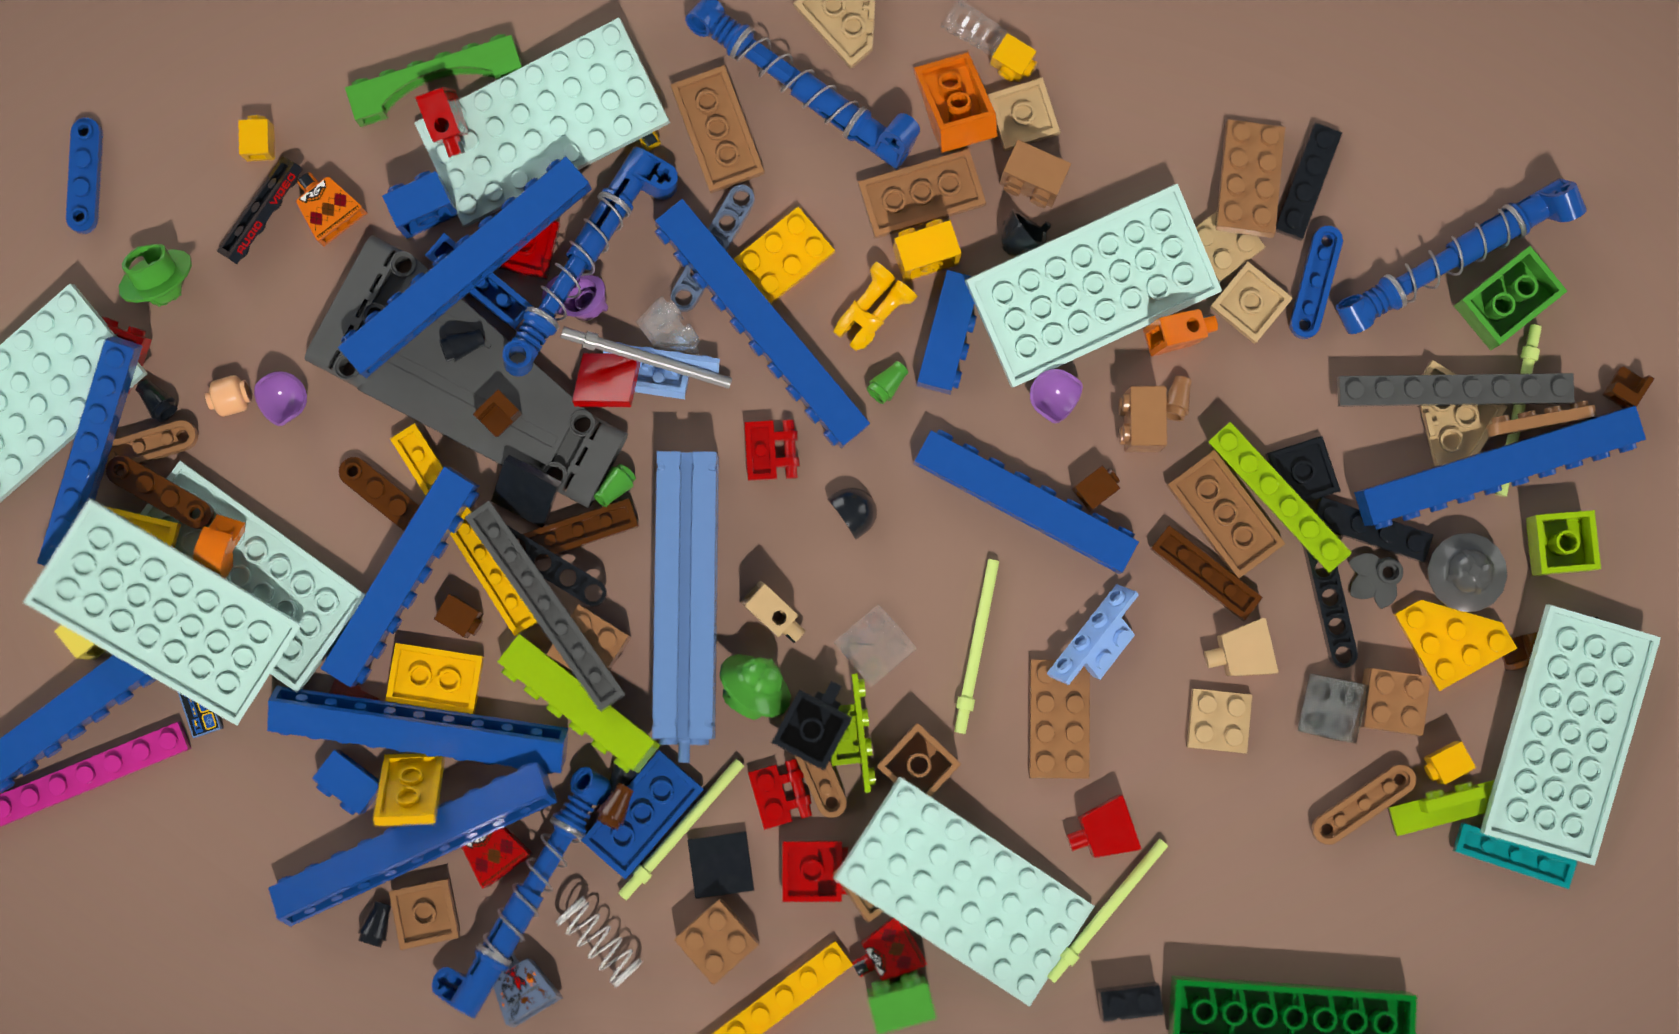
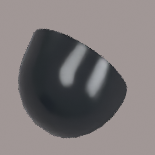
(856, 509)

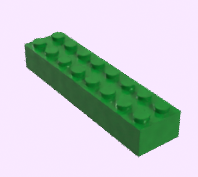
(1286, 1008)

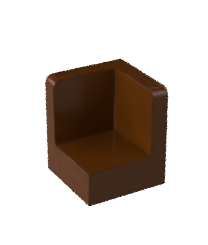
(1627, 388)
(497, 413)
(1521, 656)

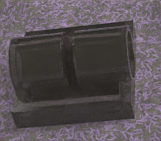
(1333, 708)

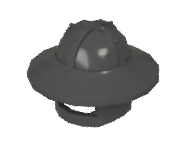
(1467, 572)

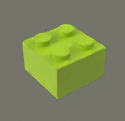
(1563, 543)

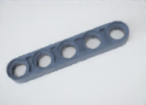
(725, 238)

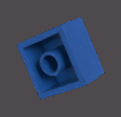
(420, 204)

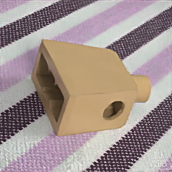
(764, 603)
(1244, 651)

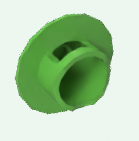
(156, 277)
(754, 686)

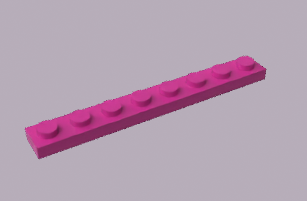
(92, 773)

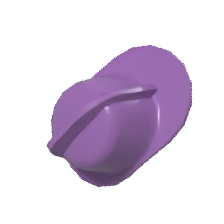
(589, 303)

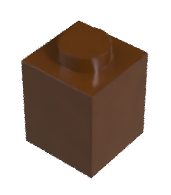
(1097, 487)
(459, 616)

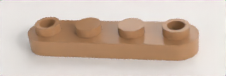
(1551, 417)
(154, 443)
(822, 786)
(1363, 804)

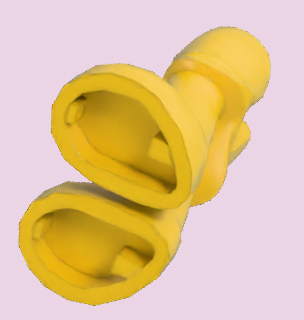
(871, 322)

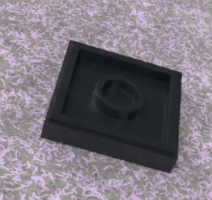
(1306, 468)
(525, 491)
(720, 865)

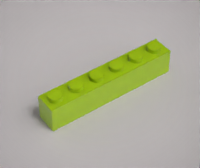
(1279, 497)
(568, 698)

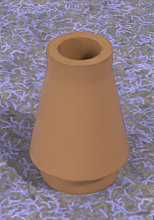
(1178, 399)

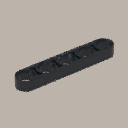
(559, 565)
(1327, 613)

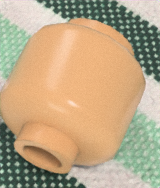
(228, 395)

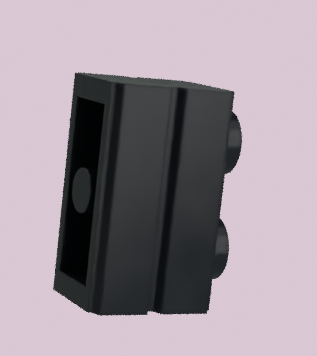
(1129, 1001)

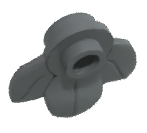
(1371, 580)

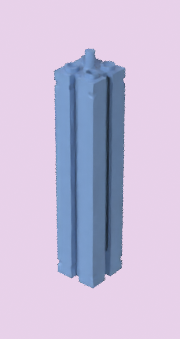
(685, 599)

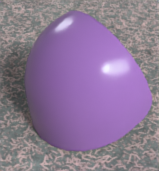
(1055, 394)
(280, 397)

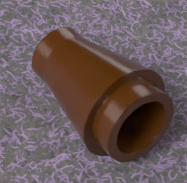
(615, 808)

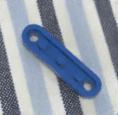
(84, 175)
(1316, 282)

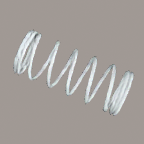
(575, 907)

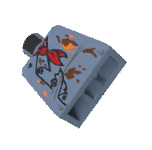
(524, 991)

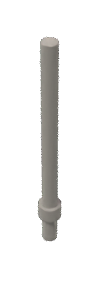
(591, 341)

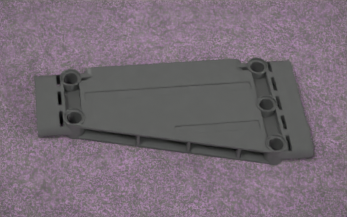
(448, 393)

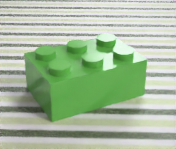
(1510, 298)
(900, 1002)

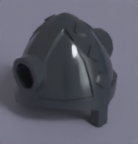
(1022, 234)

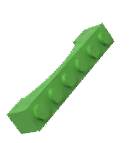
(375, 97)

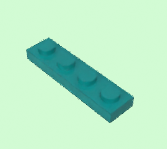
(1515, 857)

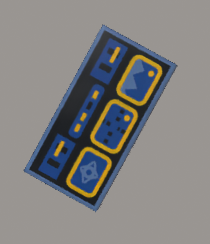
(200, 719)

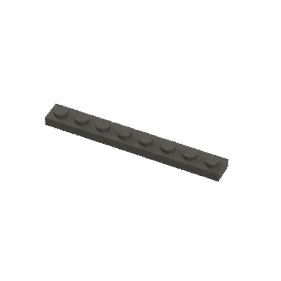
(1455, 389)
(545, 606)

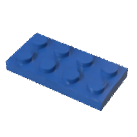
(658, 801)

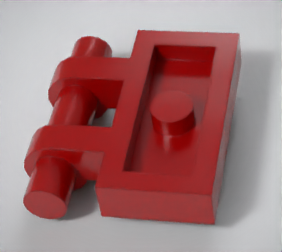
(761, 450)
(771, 798)

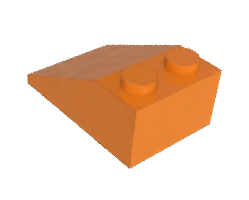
(956, 102)

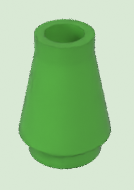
(885, 385)
(615, 484)

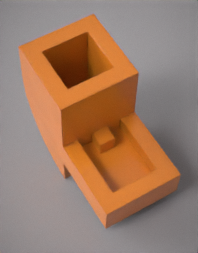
(217, 543)

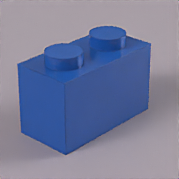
(347, 782)

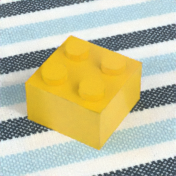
(926, 249)

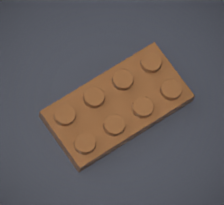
(717, 129)
(1250, 178)
(922, 193)
(1225, 514)
(1059, 724)

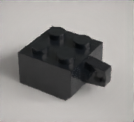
(813, 726)

